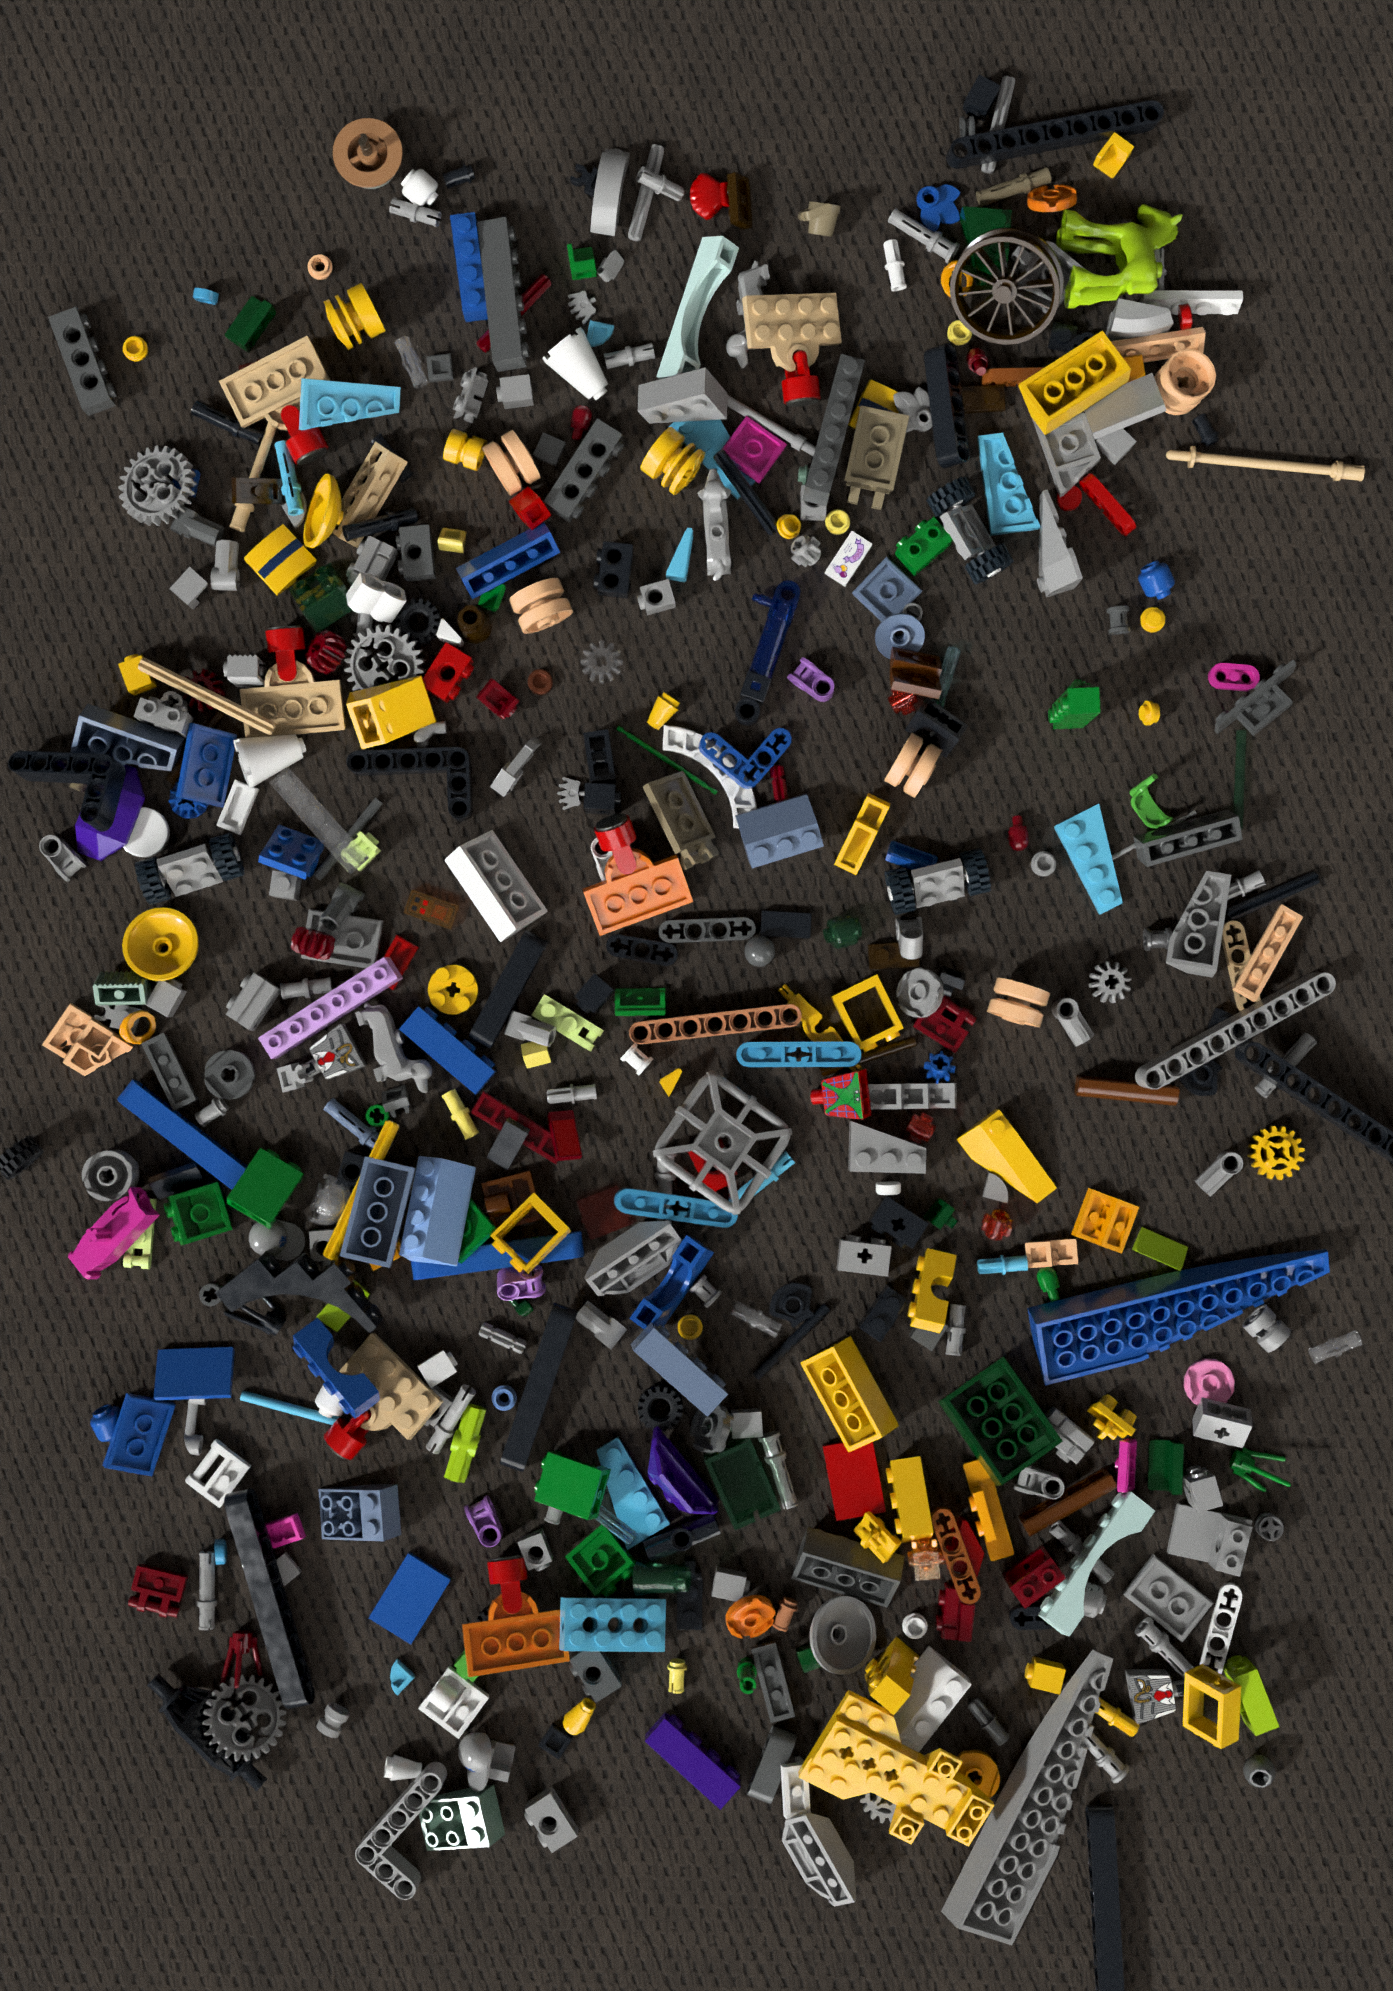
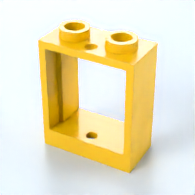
(857, 989)
(517, 1262)
(1226, 1692)

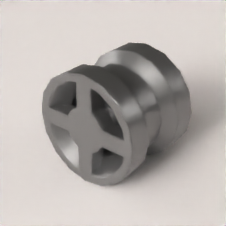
(1273, 1529)

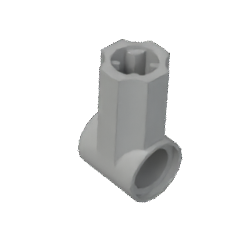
(226, 569)
(1073, 1022)
(524, 1027)
(1217, 1174)
(604, 1327)

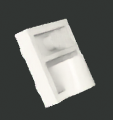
(454, 1702)

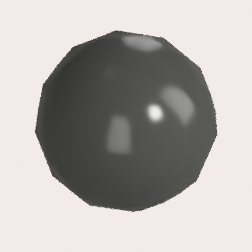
(759, 951)
(1259, 1771)

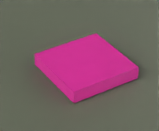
(753, 449)

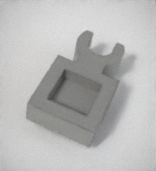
(117, 1015)
(293, 1076)

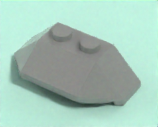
(633, 1258)
(821, 1857)

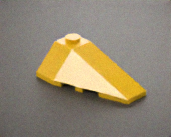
(1002, 1152)

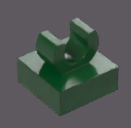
(940, 1214)

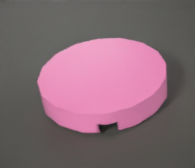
(1204, 1376)

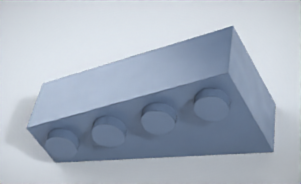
(125, 740)

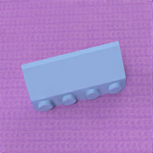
(437, 1211)

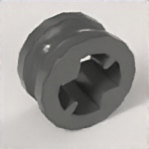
(966, 126)
(203, 1298)

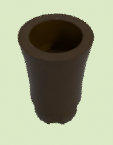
(475, 632)

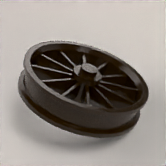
(1007, 286)

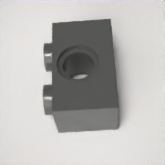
(411, 538)
(599, 1685)

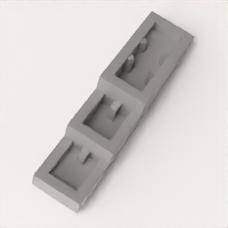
(913, 1096)

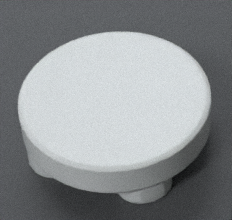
(149, 834)

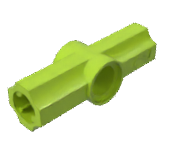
(465, 1443)

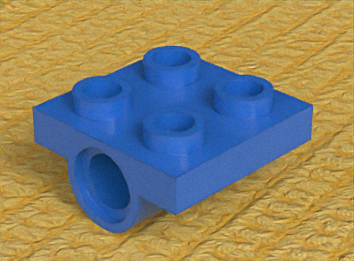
(292, 852)

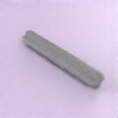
(1000, 114)
(645, 195)

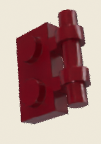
(942, 1029)
(158, 1583)

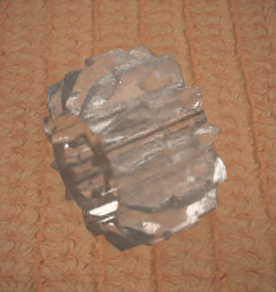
(592, 665)

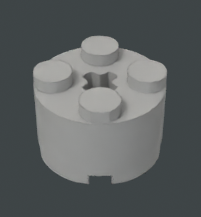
(98, 1181)

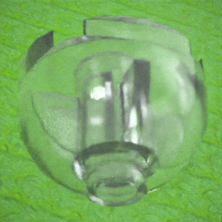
(329, 1201)

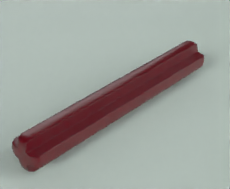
(529, 297)

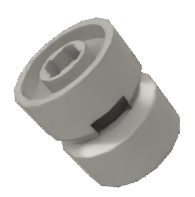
(1270, 1332)

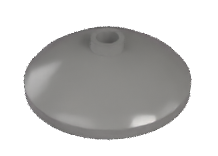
(853, 1635)

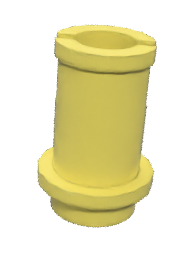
(676, 1676)

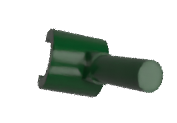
(523, 1308)

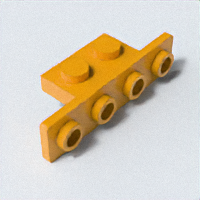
(989, 1511)

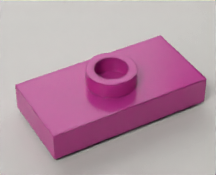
(1126, 1465)
(285, 1530)

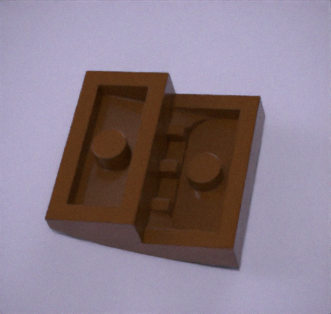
(915, 672)

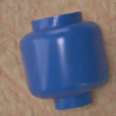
(1156, 579)
(104, 1421)

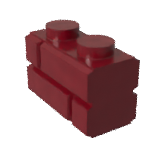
(956, 1616)

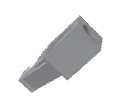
(512, 770)

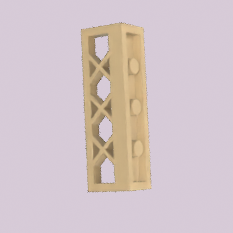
(375, 490)

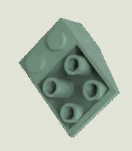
(462, 1820)

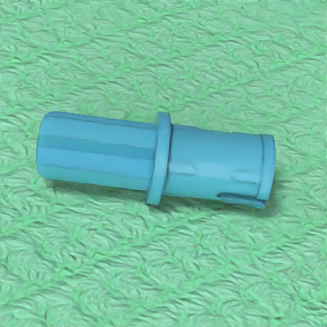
(1002, 1264)

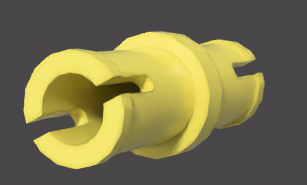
(460, 1114)

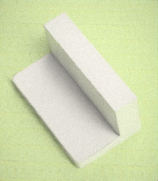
(794, 1790)

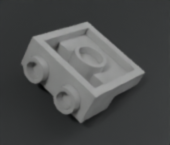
(169, 719)

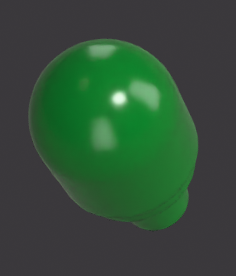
(1049, 1282)

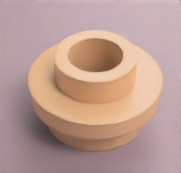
(315, 261)

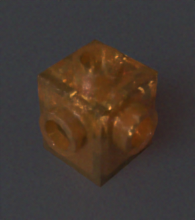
(925, 1559)

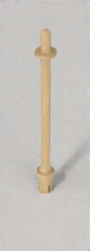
(1336, 470)
(243, 511)

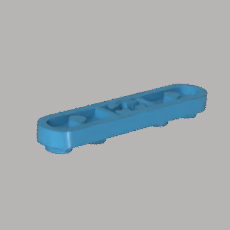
(823, 1054)
(651, 1205)

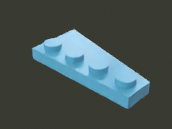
(338, 402)
(711, 438)
(1005, 497)
(1090, 853)
(630, 1493)

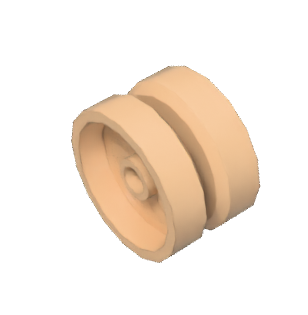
(513, 461)
(541, 605)
(916, 767)
(1018, 1002)

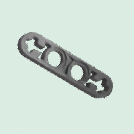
(707, 934)

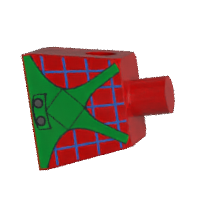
(844, 1095)

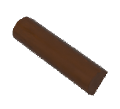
(1124, 1090)
(1073, 1499)

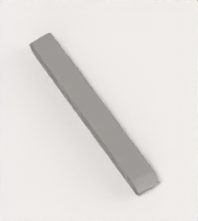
(1246, 1029)

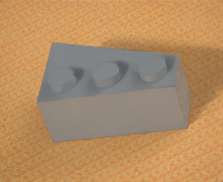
(683, 398)
(881, 1152)

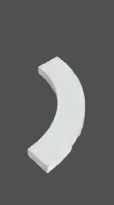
(687, 743)

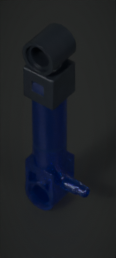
(768, 649)

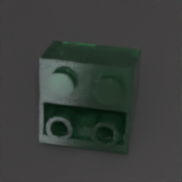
(321, 597)

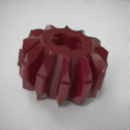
(326, 652)
(209, 682)
(312, 943)

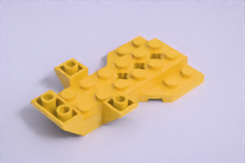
(919, 1785)

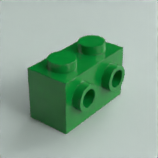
(923, 545)

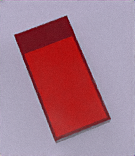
(564, 1135)

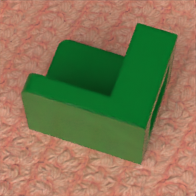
(581, 262)

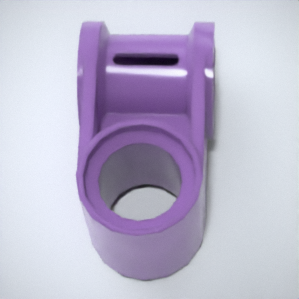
(811, 679)
(518, 1285)
(484, 1519)

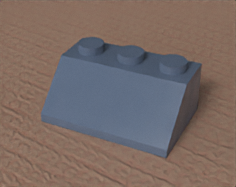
(779, 830)

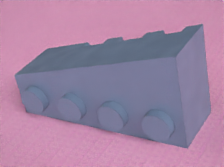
(680, 1368)

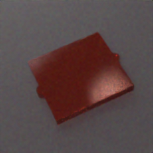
(601, 1213)

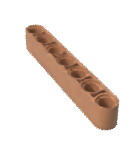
(704, 1030)

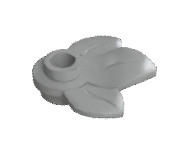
(914, 406)

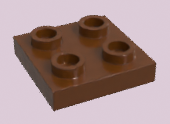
(507, 1194)

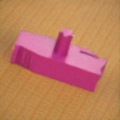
(113, 1233)

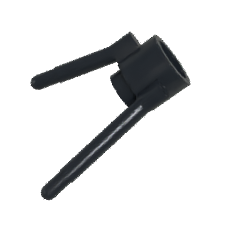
(270, 1322)

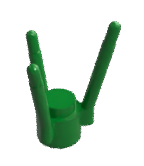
(1243, 1463)

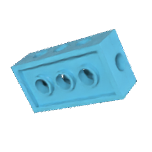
(624, 1638)

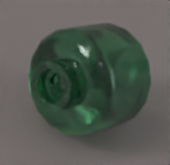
(842, 931)

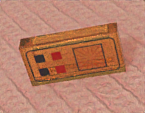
(431, 909)

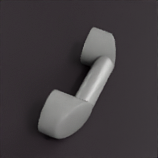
(192, 1441)

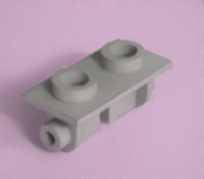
(472, 385)

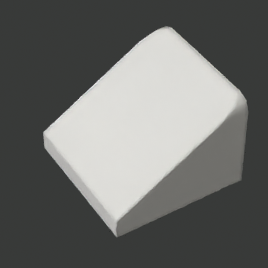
(447, 634)

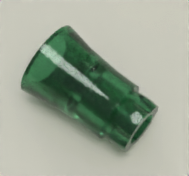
(660, 1578)

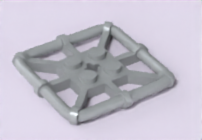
(707, 1145)

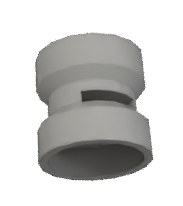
(331, 1722)

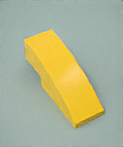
(862, 834)

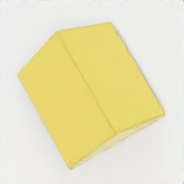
(452, 540)
(535, 1054)

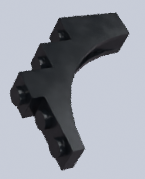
(302, 1277)

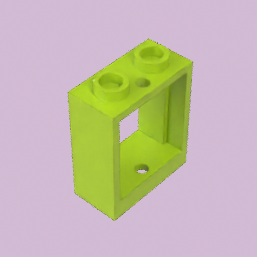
(1255, 1704)

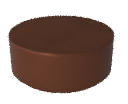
(540, 682)

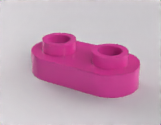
(1232, 676)

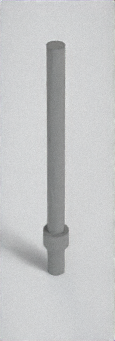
(797, 441)

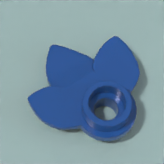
(941, 209)

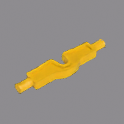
(810, 1019)

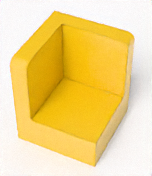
(1113, 155)

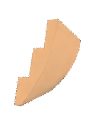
(90, 1040)

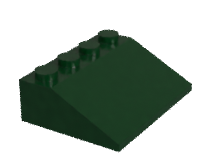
(1000, 1421)

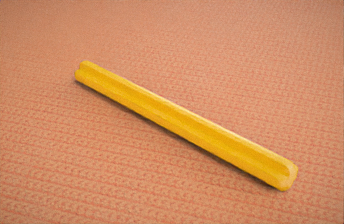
(379, 1152)

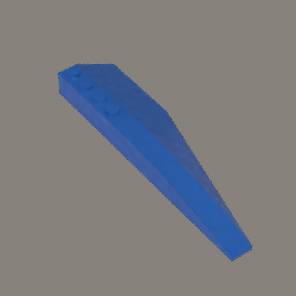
(1149, 1314)

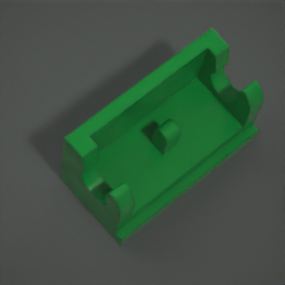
(640, 1002)

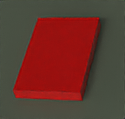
(853, 1480)

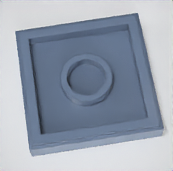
(886, 590)

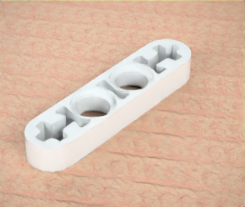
(1217, 1630)

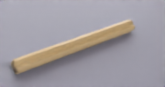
(206, 696)

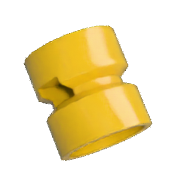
(464, 449)

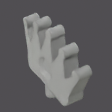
(582, 306)
(571, 793)

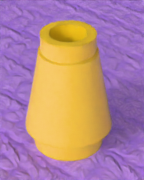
(662, 710)
(577, 1718)

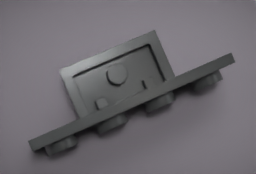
(1261, 705)

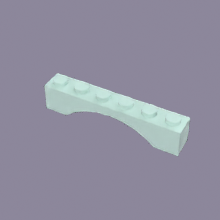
(710, 268)
(1066, 1603)

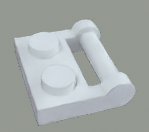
(225, 1477)

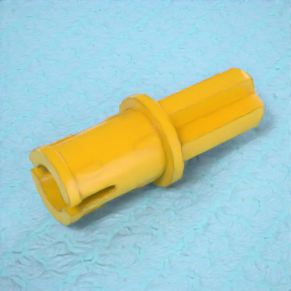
(1117, 1718)

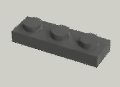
(169, 1071)
(773, 1681)

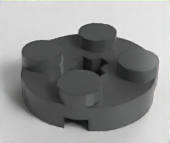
(215, 1074)
(715, 1438)

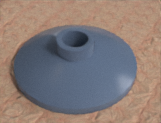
(911, 638)

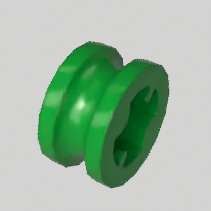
(371, 1120)

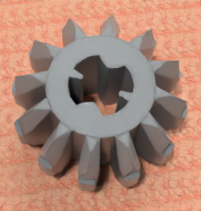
(1115, 988)

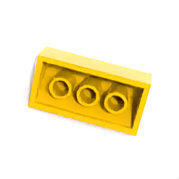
(1074, 382)
(849, 1394)

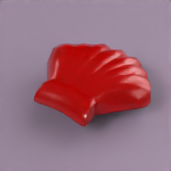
(708, 196)

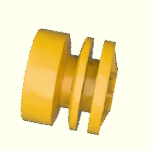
(354, 316)
(669, 458)

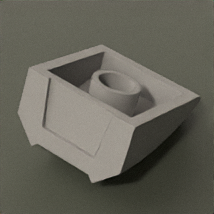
(1137, 319)

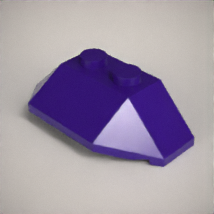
(102, 844)
(678, 1479)

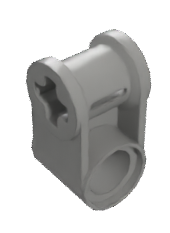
(64, 860)
(910, 937)
(1037, 1481)

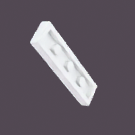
(1200, 301)

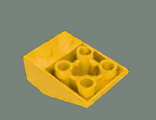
(390, 711)

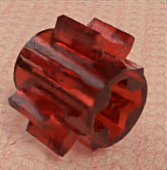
(902, 702)
(920, 1127)
(997, 1225)

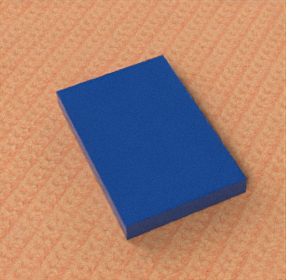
(206, 765)
(194, 1373)
(139, 1434)
(410, 1598)

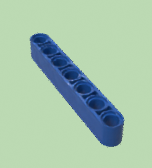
(182, 1133)
(489, 1258)

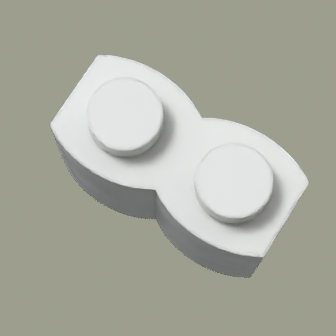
(375, 597)

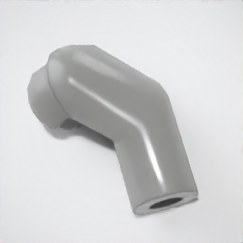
(424, 734)

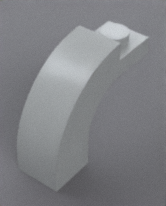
(608, 191)

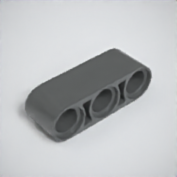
(768, 1769)

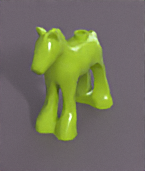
(1129, 243)

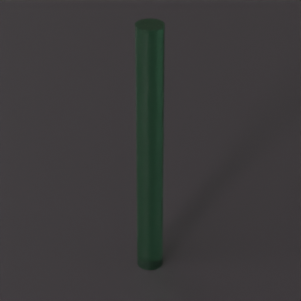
(1239, 783)

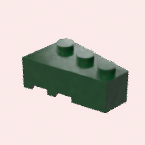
(978, 221)

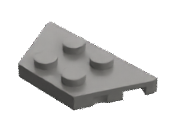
(1069, 452)

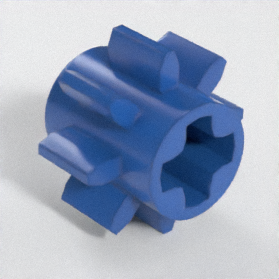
(935, 1073)

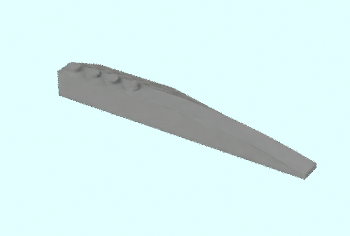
(1029, 1815)

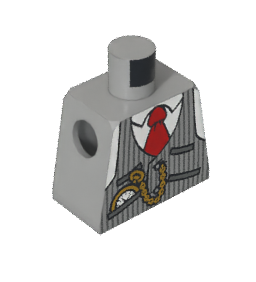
(335, 1054)
(1152, 1693)

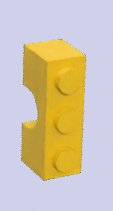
(927, 1310)

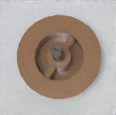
(367, 153)

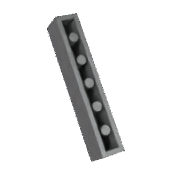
(502, 294)
(833, 430)

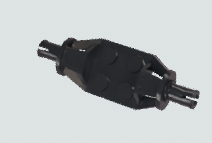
(188, 1724)

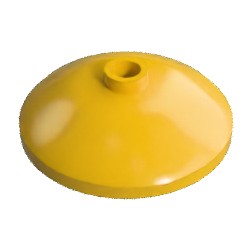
(323, 512)
(150, 933)

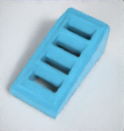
(680, 562)

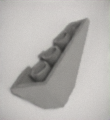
(1057, 564)
(1198, 935)

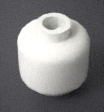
(420, 187)
(328, 1404)

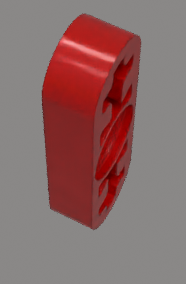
(1104, 500)

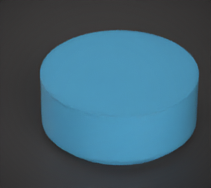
(205, 296)
(220, 1551)

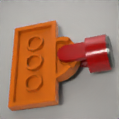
(633, 883)
(514, 1630)

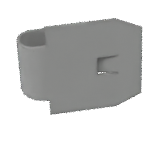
(608, 269)

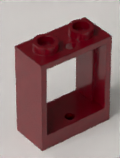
(1036, 1580)

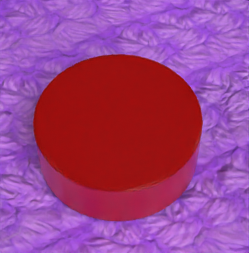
(1185, 316)
(1070, 500)

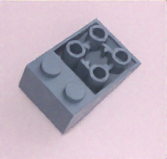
(360, 1512)

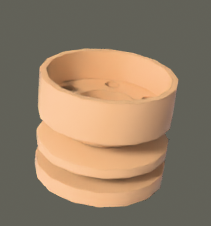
(1185, 380)

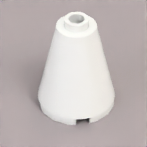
(578, 365)
(267, 755)

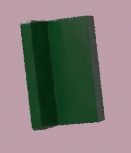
(250, 323)
(1165, 1465)

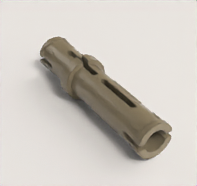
(1015, 186)

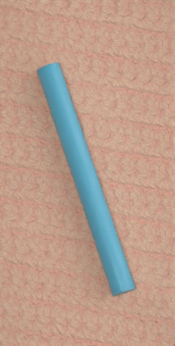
(286, 1407)

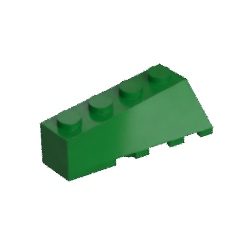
(1075, 706)

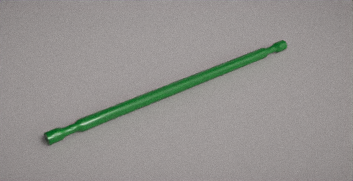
(667, 760)

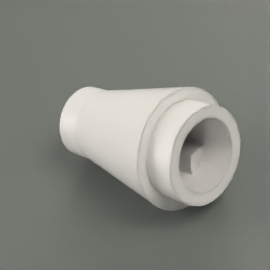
(401, 1768)

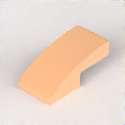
(1052, 1252)

